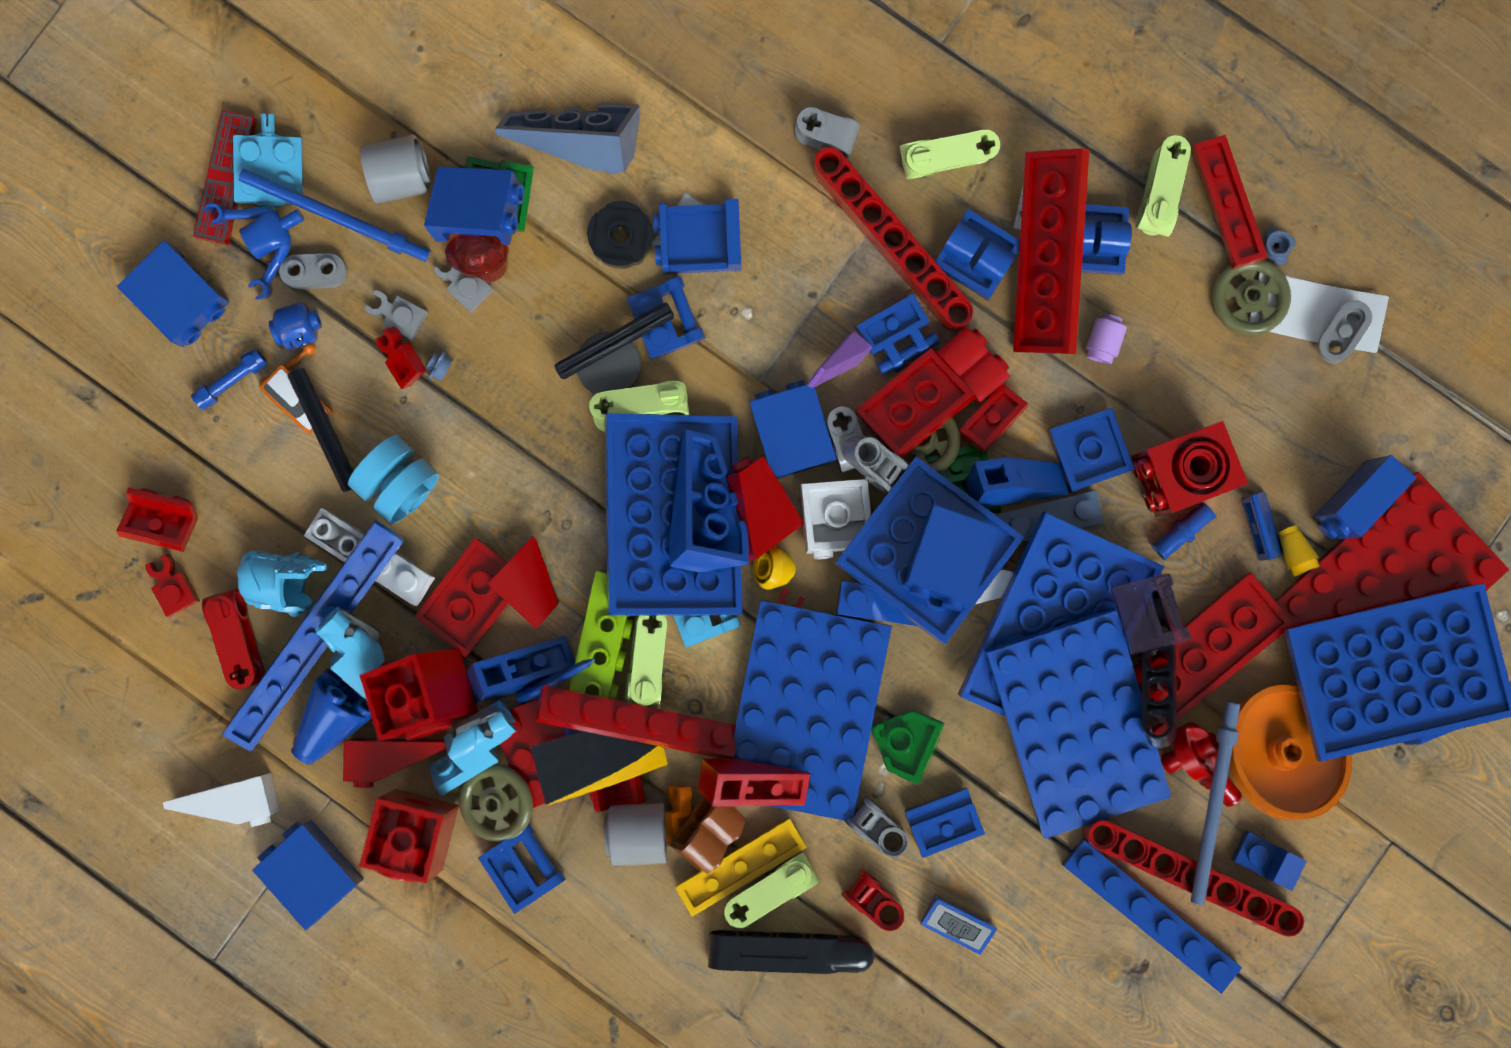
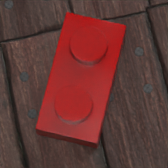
(993, 418)

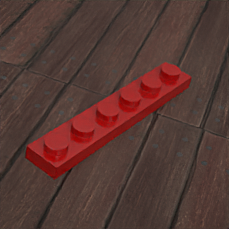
(635, 722)

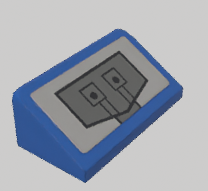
(958, 924)

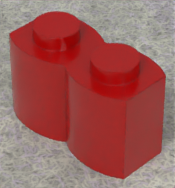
(974, 363)

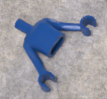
(262, 236)

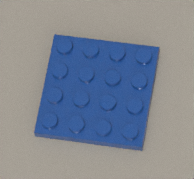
(888, 540)

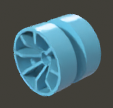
(393, 479)

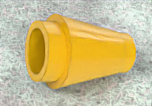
(1297, 551)

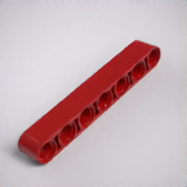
(888, 224)
(1175, 872)

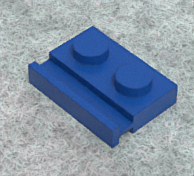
(944, 822)

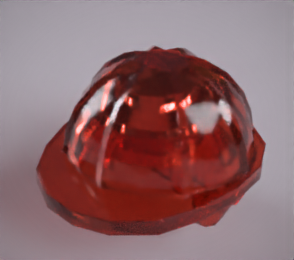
(478, 256)

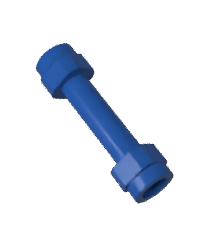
(206, 396)

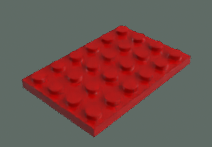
(1405, 555)

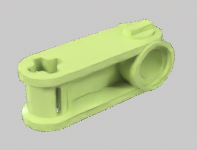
(947, 153)
(1164, 187)
(654, 399)
(646, 663)
(785, 883)

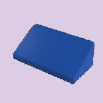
(1262, 526)

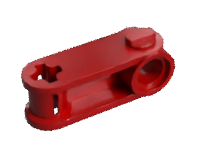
(233, 637)

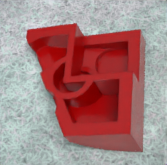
(527, 584)

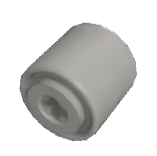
(395, 169)
(636, 834)

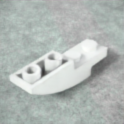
(342, 537)

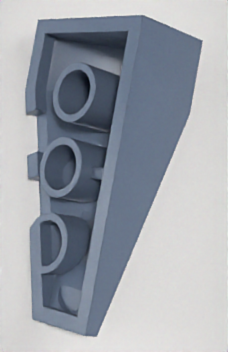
(591, 139)

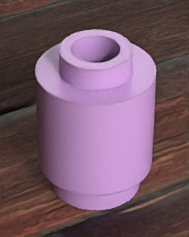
(1106, 339)

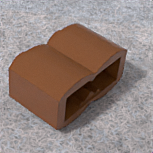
(707, 834)

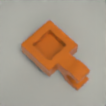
(680, 799)

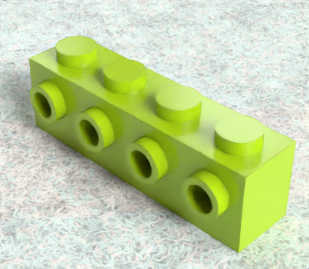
(601, 639)

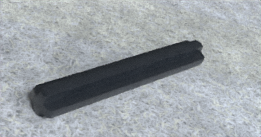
(614, 341)
(321, 426)

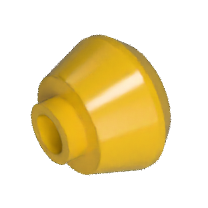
(774, 568)

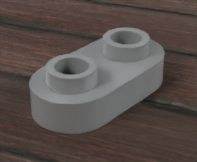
(312, 271)
(1343, 333)

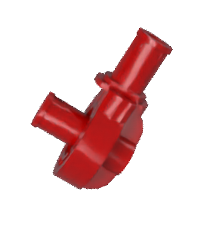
(1196, 753)

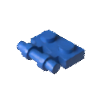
(891, 326)

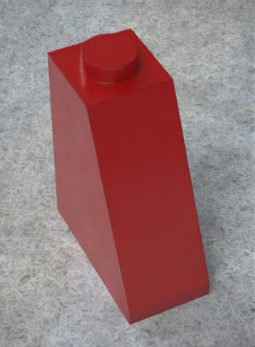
(762, 505)

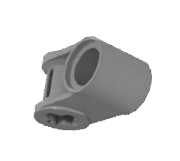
(827, 132)
(839, 437)
(879, 466)
(877, 827)

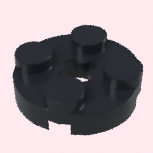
(609, 220)

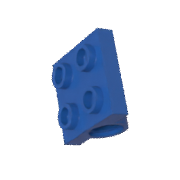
(1106, 239)
(978, 254)

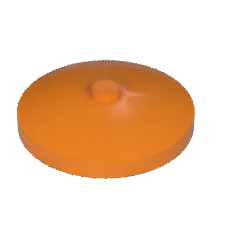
(1277, 759)

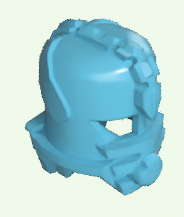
(277, 581)

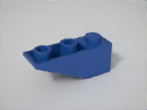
(1014, 481)

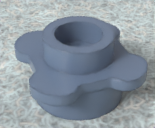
(1285, 242)
(438, 365)

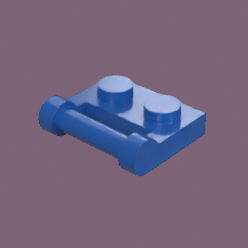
(664, 338)
(512, 874)

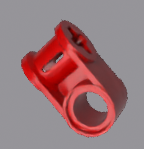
(873, 900)

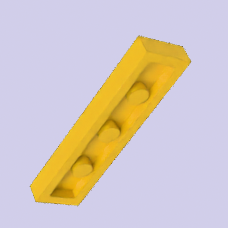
(741, 866)

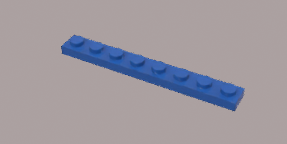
(305, 645)

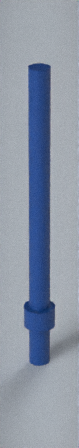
(395, 241)

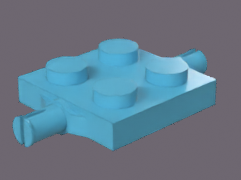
(270, 157)

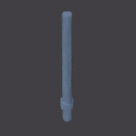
(1227, 737)

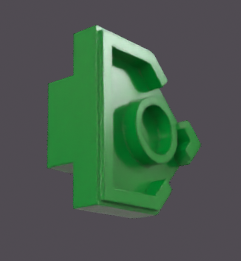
(908, 743)

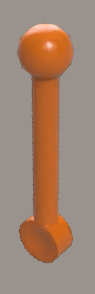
(307, 350)

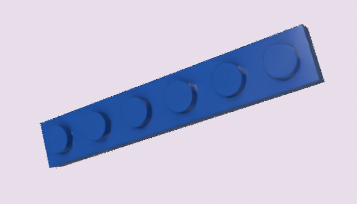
(1151, 916)

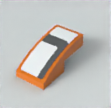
(280, 391)

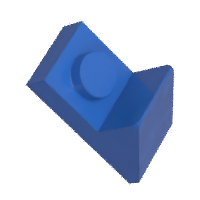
(1268, 860)

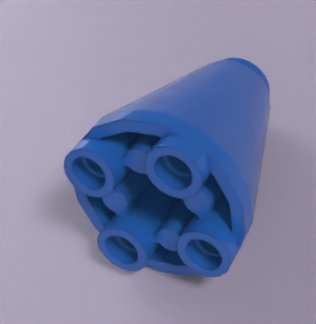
(328, 718)

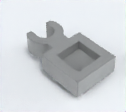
(466, 289)
(401, 314)

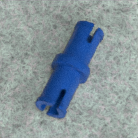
(1183, 531)

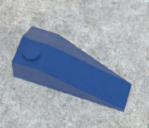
(704, 516)

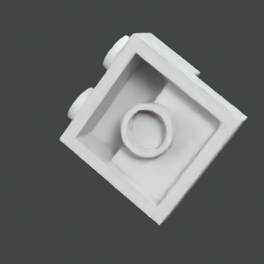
(833, 515)

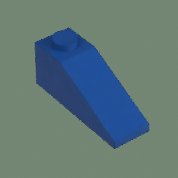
(860, 602)
(518, 669)

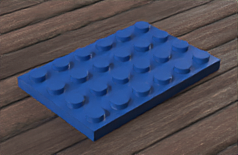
(640, 495)
(1057, 581)
(1400, 672)
(812, 700)
(1077, 723)

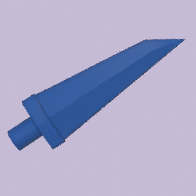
(533, 691)

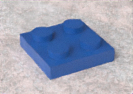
(1091, 449)

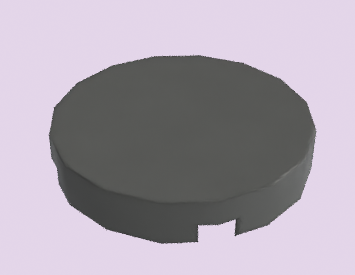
(612, 372)

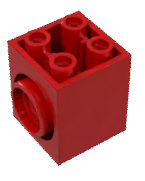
(1168, 474)
(418, 694)
(408, 836)

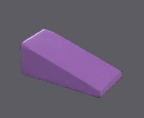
(844, 358)

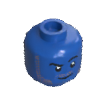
(295, 326)

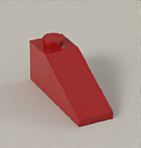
(373, 760)
(751, 783)

